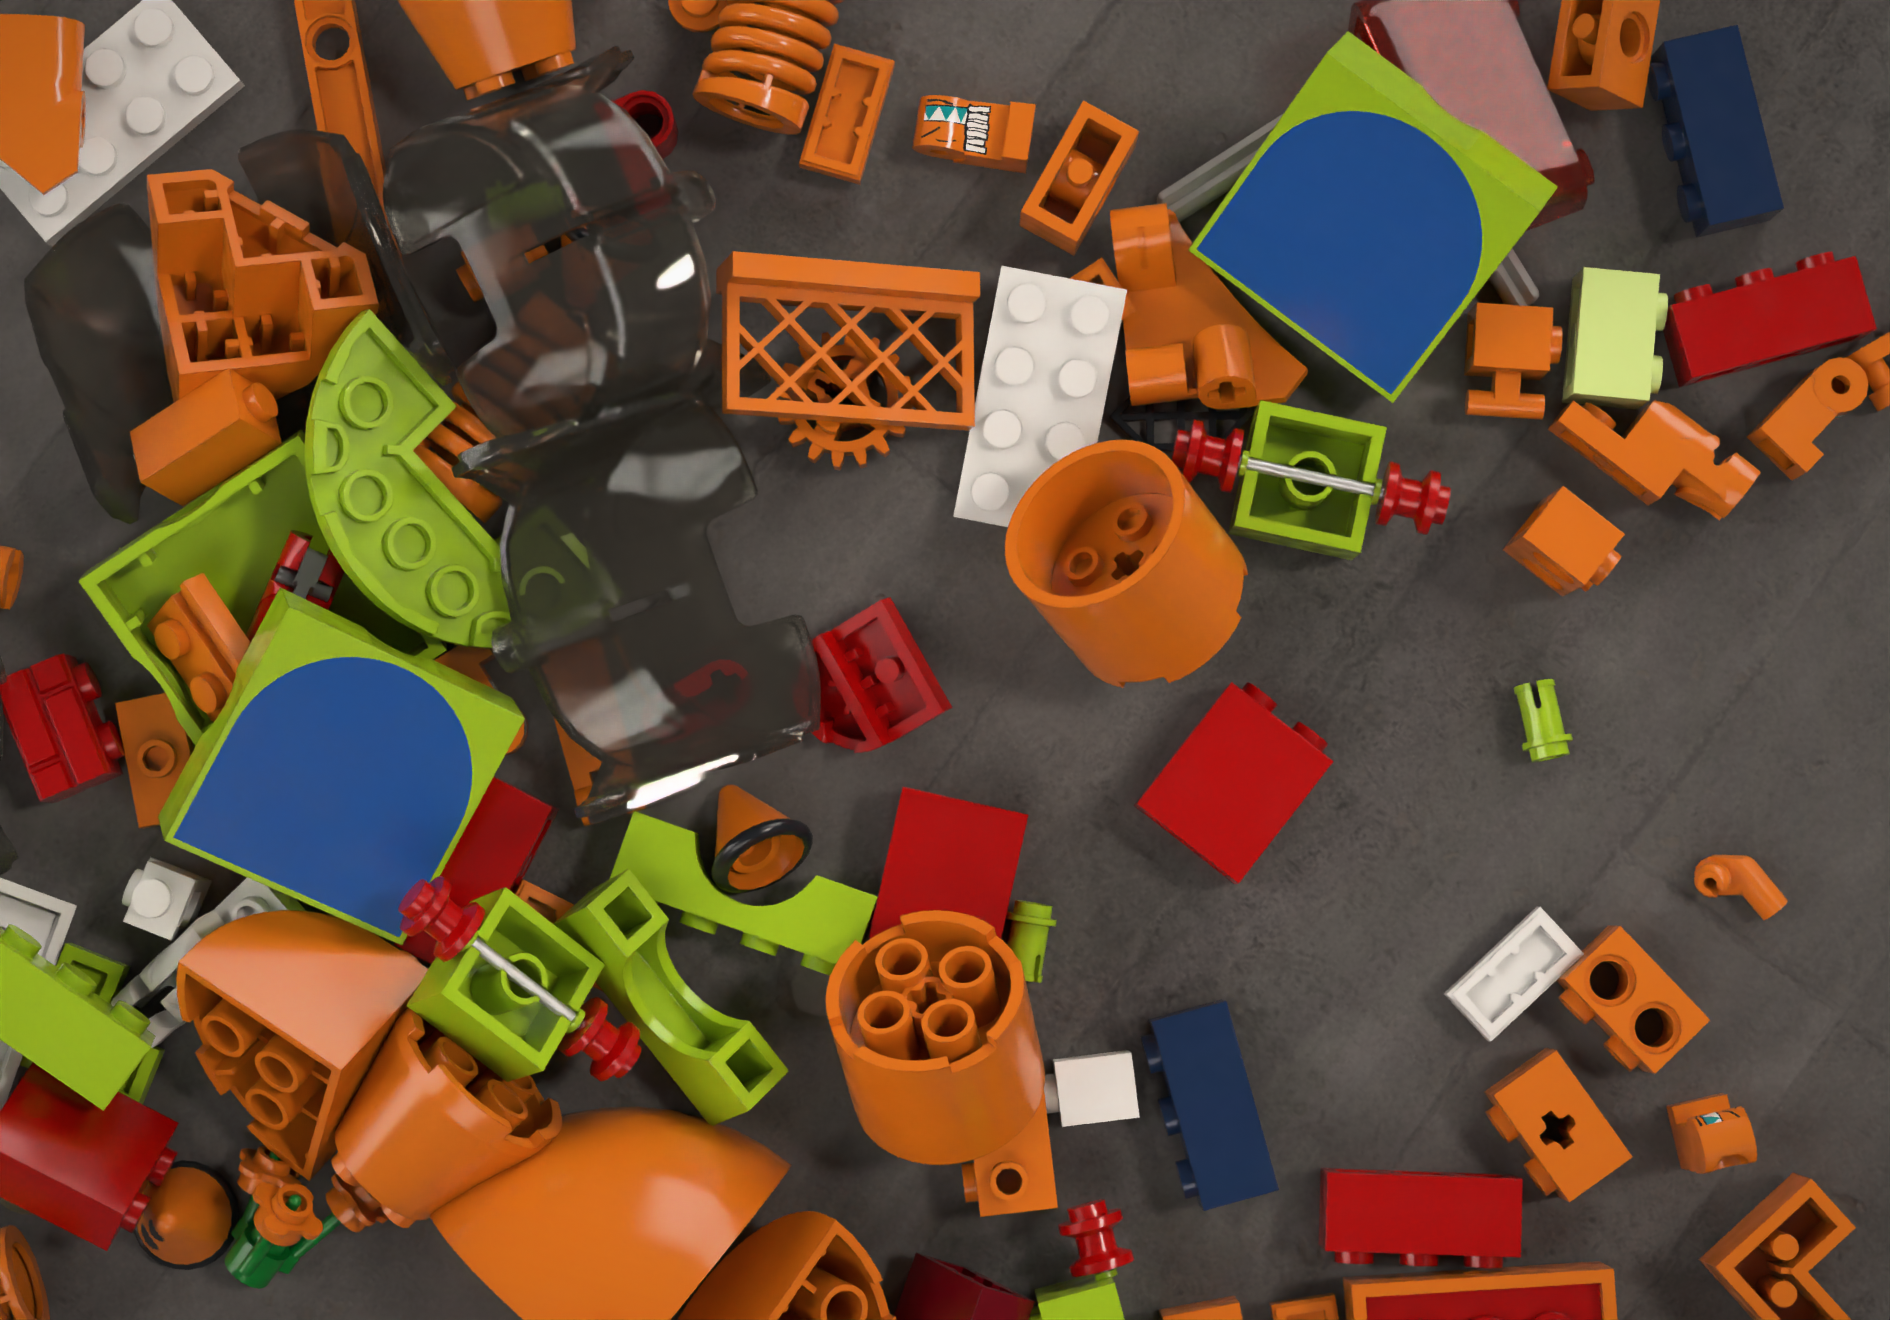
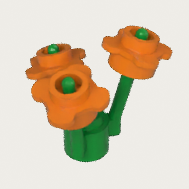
(283, 1213)

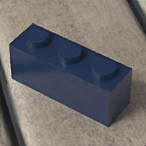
(1714, 131)
(1209, 1105)

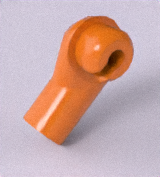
(1739, 876)

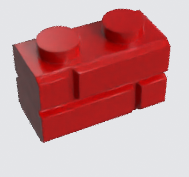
(60, 727)

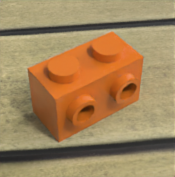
(1015, 1175)

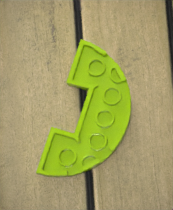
(382, 506)

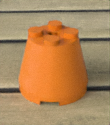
(490, 39)
(435, 1123)

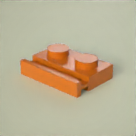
(201, 642)

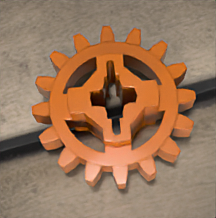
(827, 433)

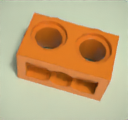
(1566, 543)
(1639, 988)

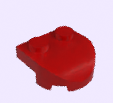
(874, 681)

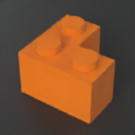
(1774, 1247)

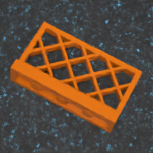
(849, 287)

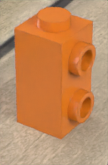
(206, 437)

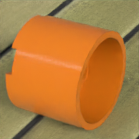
(1126, 563)
(936, 1038)

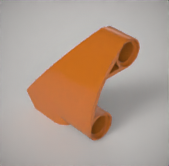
(41, 97)
(1187, 325)

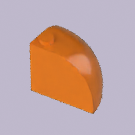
(293, 1020)
(793, 1271)

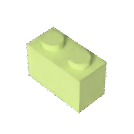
(1614, 338)

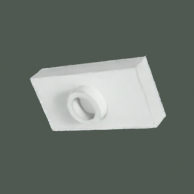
(1513, 973)

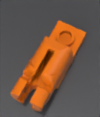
(1658, 451)

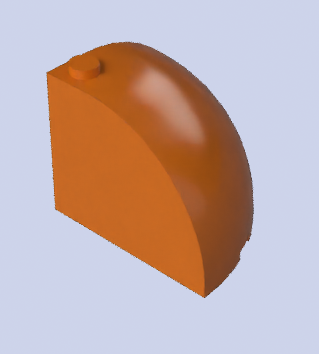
(612, 1214)

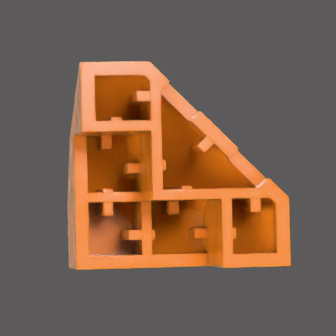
(246, 285)

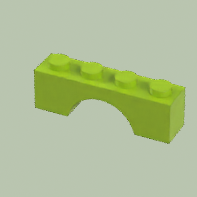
(815, 921)
(710, 1056)

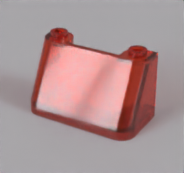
(1485, 76)

